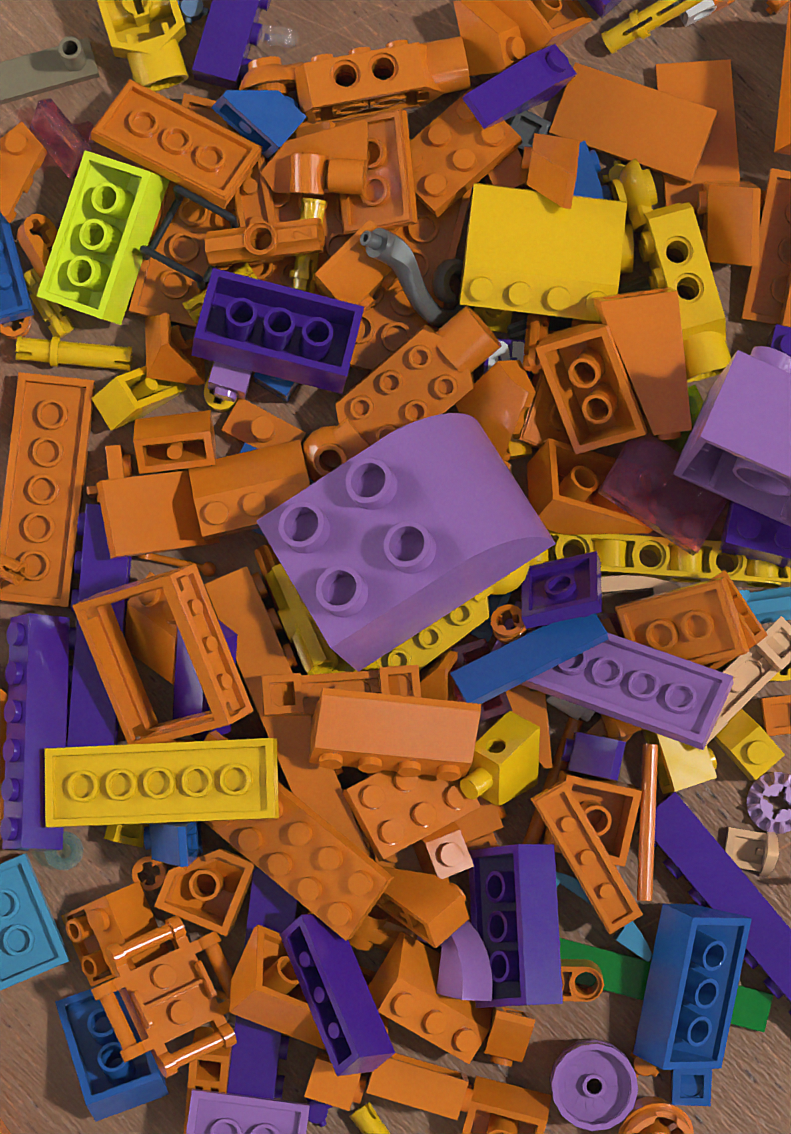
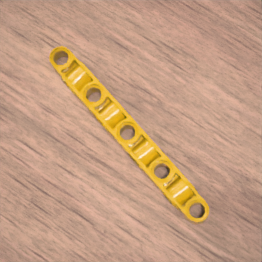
(621, 557)

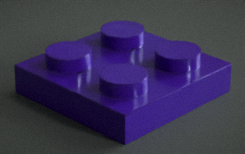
(562, 590)

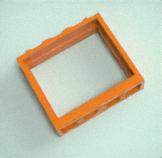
(202, 640)

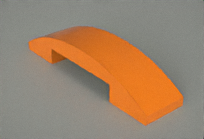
(299, 694)

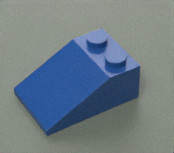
(104, 1078)

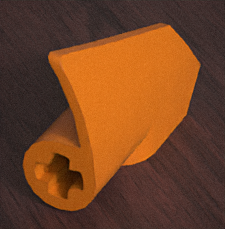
(322, 162)

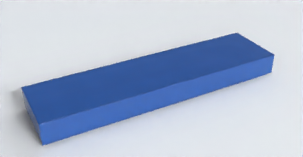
(527, 657)

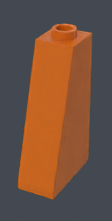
(652, 353)

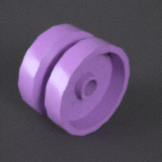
(589, 1061)

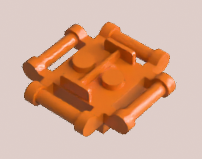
(168, 996)

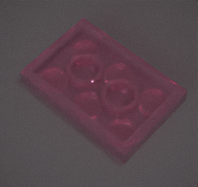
(649, 491)

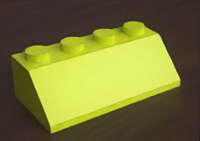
(101, 237)

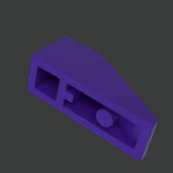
(520, 86)

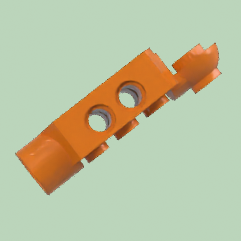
(415, 73)
(410, 384)

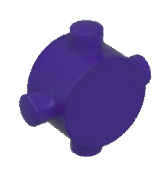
(318, 1112)

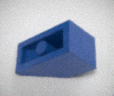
(260, 116)

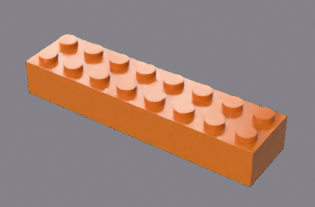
(259, 653)

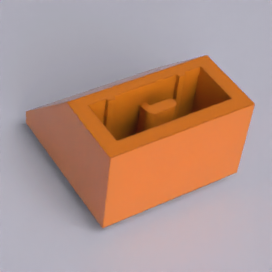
(109, 921)

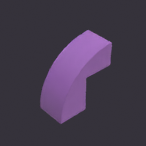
(464, 966)

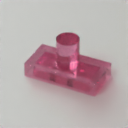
(60, 137)

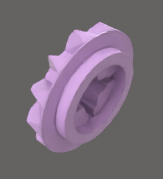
(761, 810)

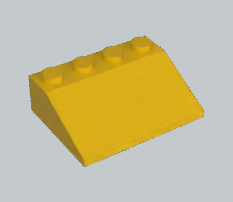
(541, 256)

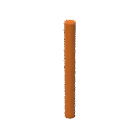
(647, 822)
(536, 824)

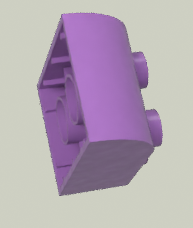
(745, 435)
(404, 534)

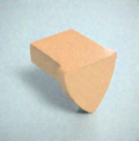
(752, 850)

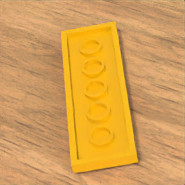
(161, 783)

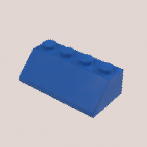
(691, 987)

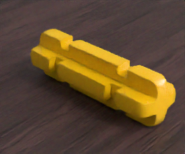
(50, 311)

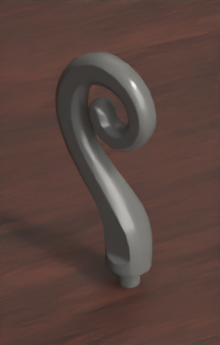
(399, 257)

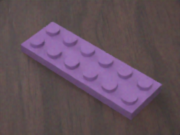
(639, 687)

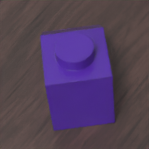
(593, 755)

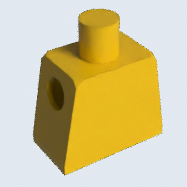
(504, 761)

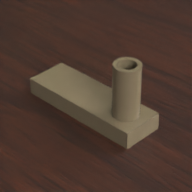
(47, 70)

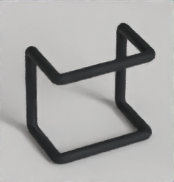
(148, 252)

